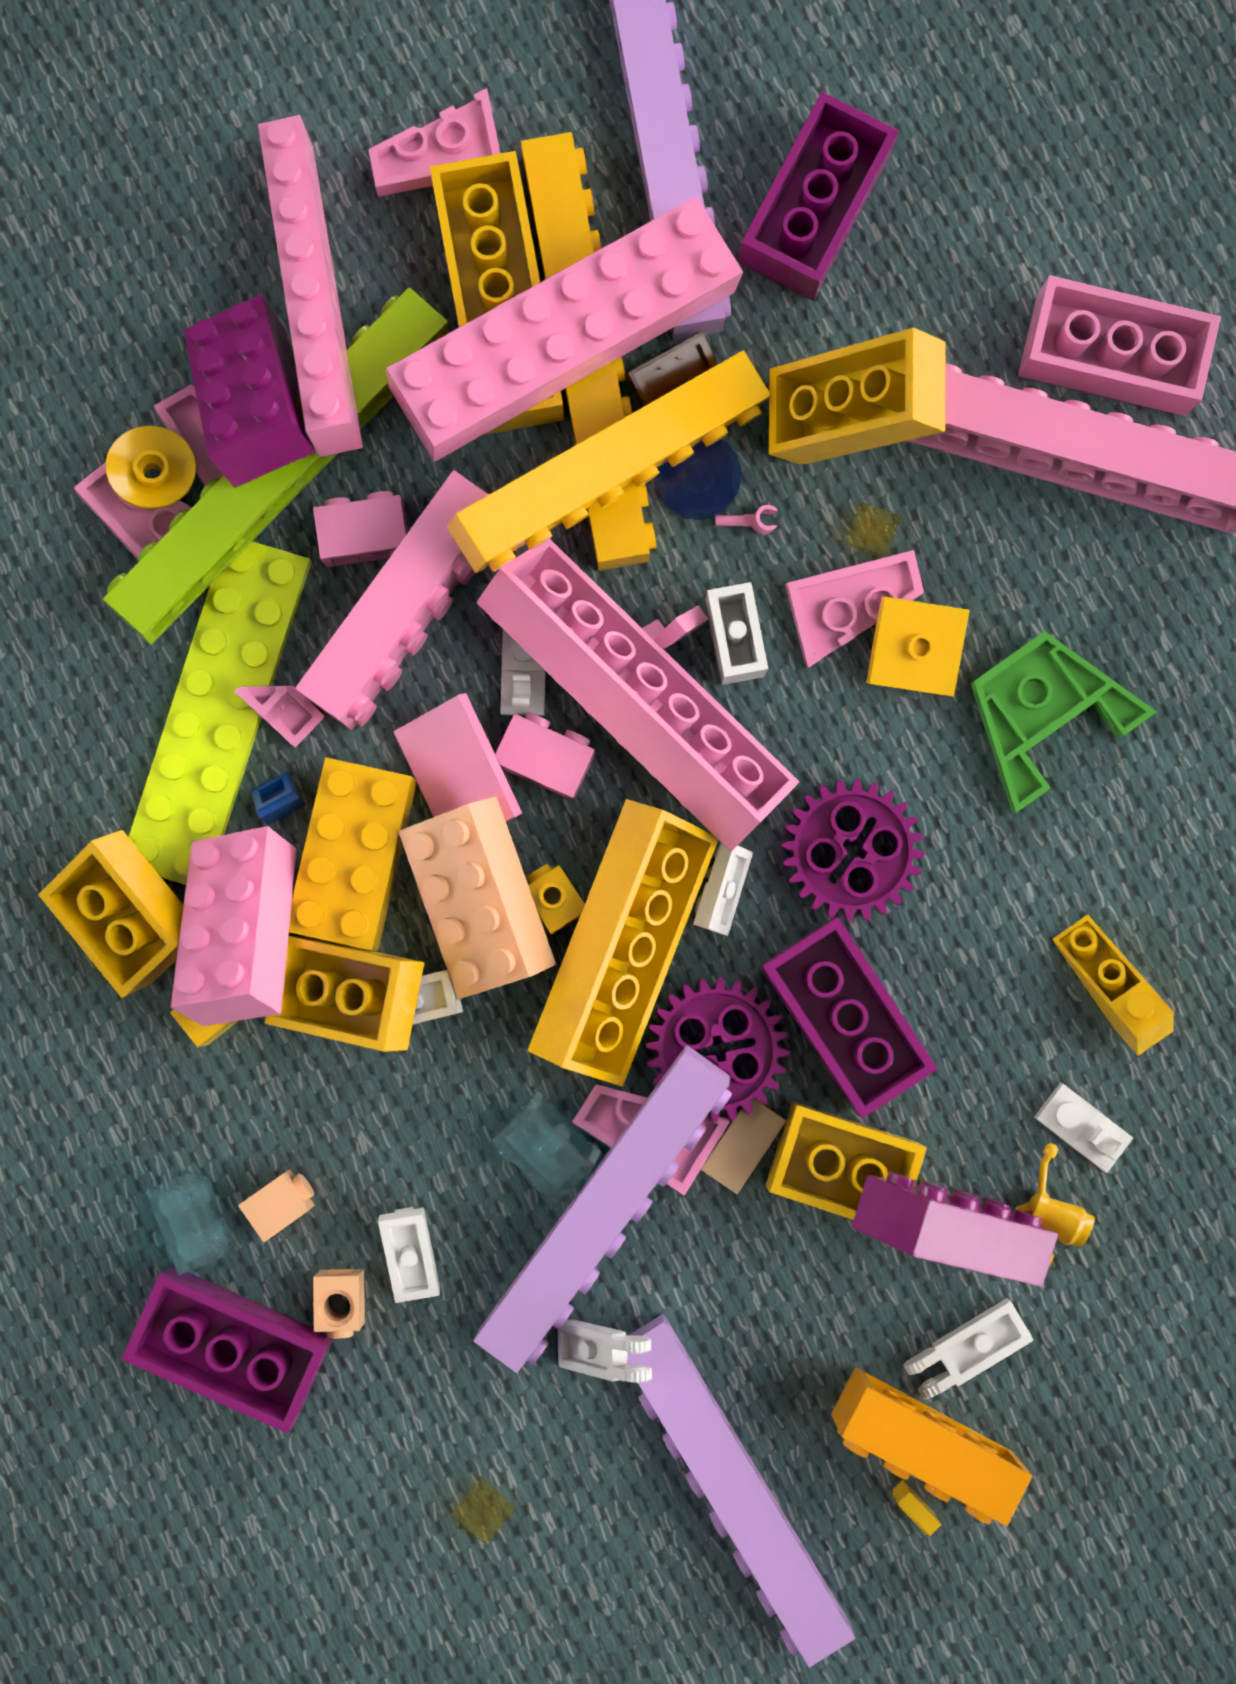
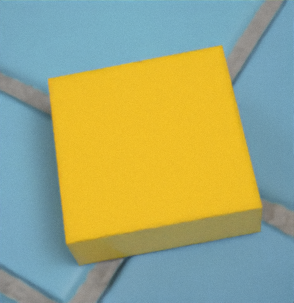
(916, 1508)

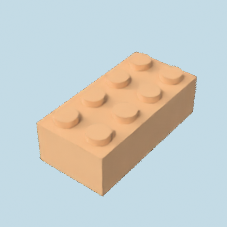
(477, 897)

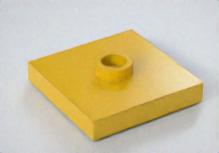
(917, 646)

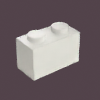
(736, 633)

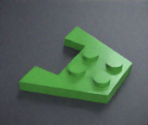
(1036, 695)

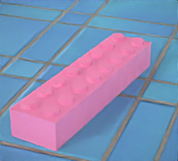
(564, 328)
(1087, 450)
(637, 692)

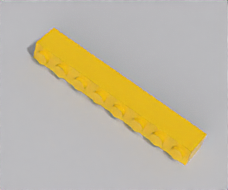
(607, 462)

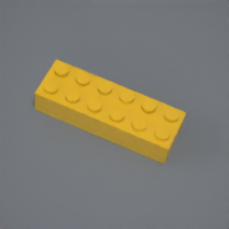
(489, 248)
(623, 943)

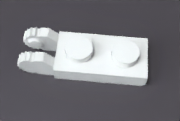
(971, 1348)
(601, 1352)

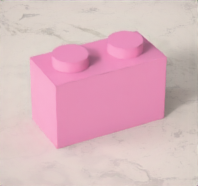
(360, 529)
(545, 755)

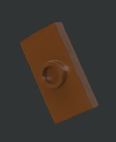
(671, 368)

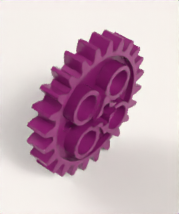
(884, 872)
(707, 1010)

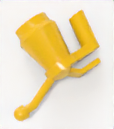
(1063, 1218)

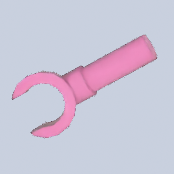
(749, 520)

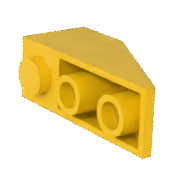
(1116, 986)

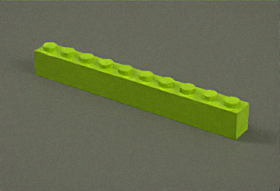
(230, 518)

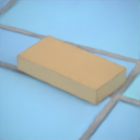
(743, 1146)

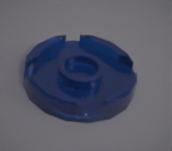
(702, 483)

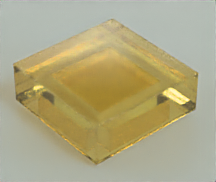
(872, 530)
(483, 1510)

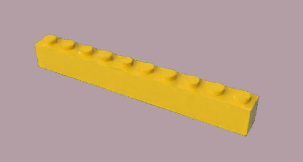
(595, 401)

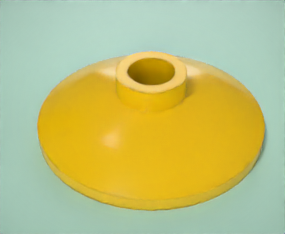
(145, 450)

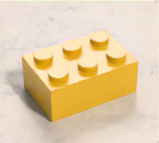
(118, 912)
(349, 994)
(828, 1158)

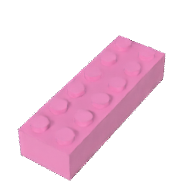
(393, 612)

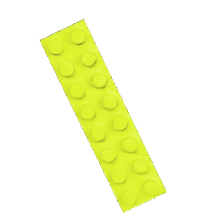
(208, 723)

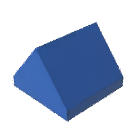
(277, 798)

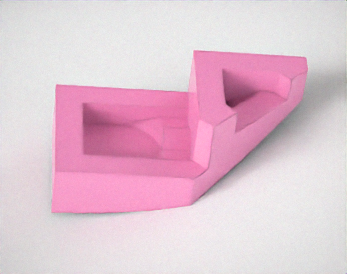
(677, 628)
(283, 709)

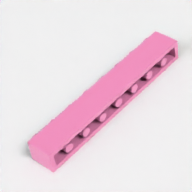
(309, 287)

